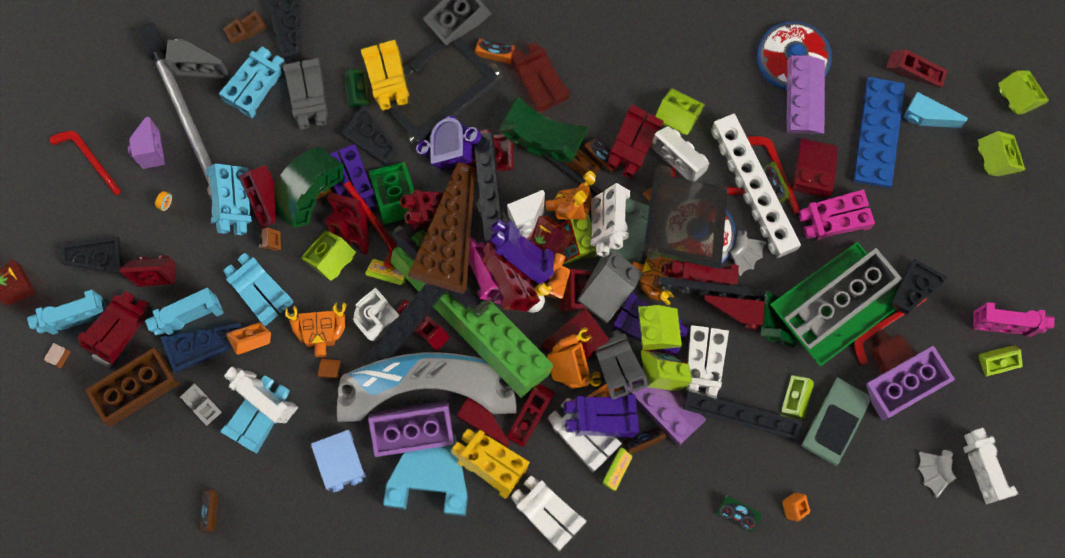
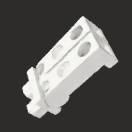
(609, 219)
(710, 375)
(254, 392)
(581, 445)
(986, 467)
(541, 498)

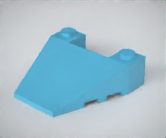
(429, 471)

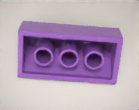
(805, 95)
(908, 383)
(667, 412)
(411, 428)

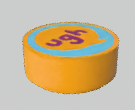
(163, 201)

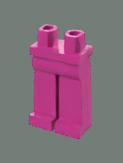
(837, 215)
(485, 278)
(995, 320)

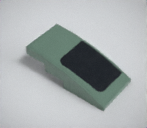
(836, 421)

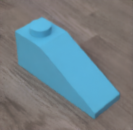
(928, 112)

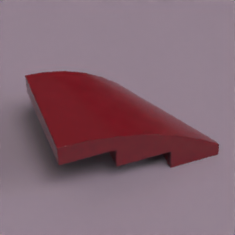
(503, 153)
(348, 221)
(572, 327)

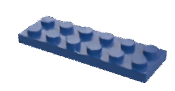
(879, 132)

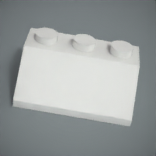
(679, 154)
(526, 212)

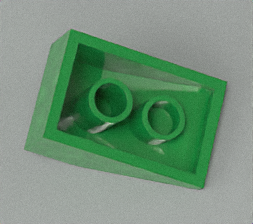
(390, 186)

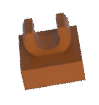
(270, 239)

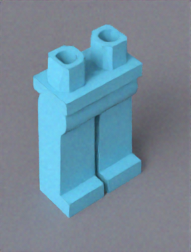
(252, 82)
(228, 198)
(253, 274)
(184, 311)
(68, 315)
(249, 424)

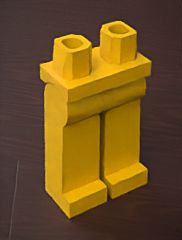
(386, 89)
(490, 461)

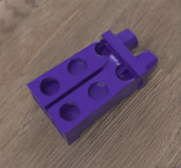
(357, 174)
(522, 252)
(629, 322)
(602, 416)

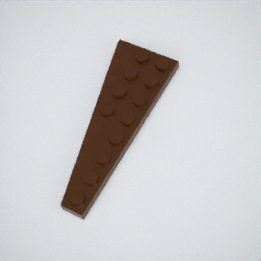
(445, 248)

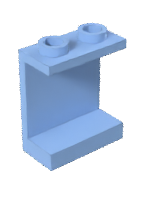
(338, 461)

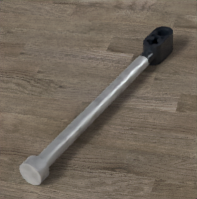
(155, 49)

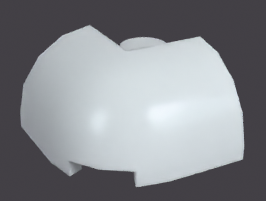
(374, 315)

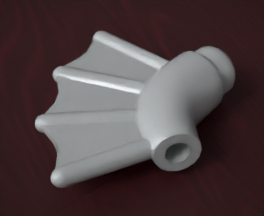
(746, 251)
(936, 470)

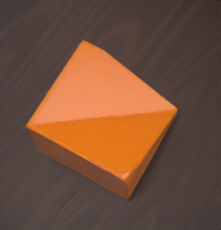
(796, 506)

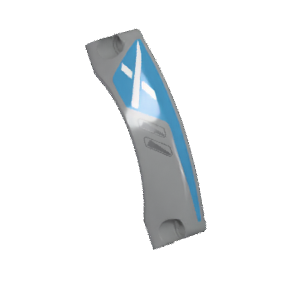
(408, 372)

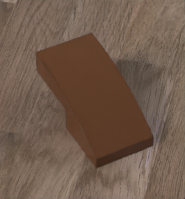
(243, 29)

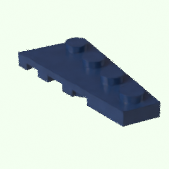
(196, 347)

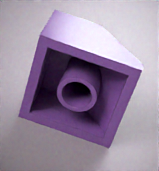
(146, 145)

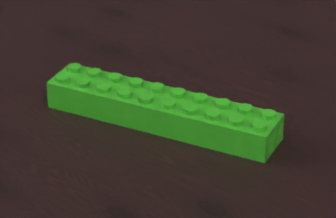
(490, 336)

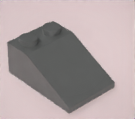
(455, 18)
(192, 61)
(609, 286)

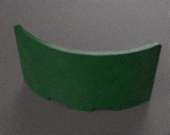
(541, 134)
(302, 183)
(773, 327)

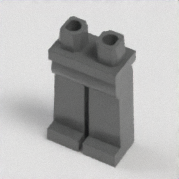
(303, 107)
(619, 350)

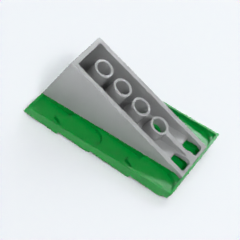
(826, 310)

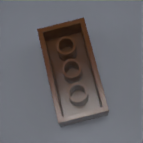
(132, 387)

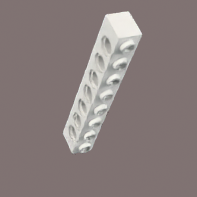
(731, 126)

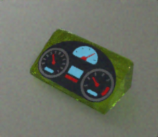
(776, 182)

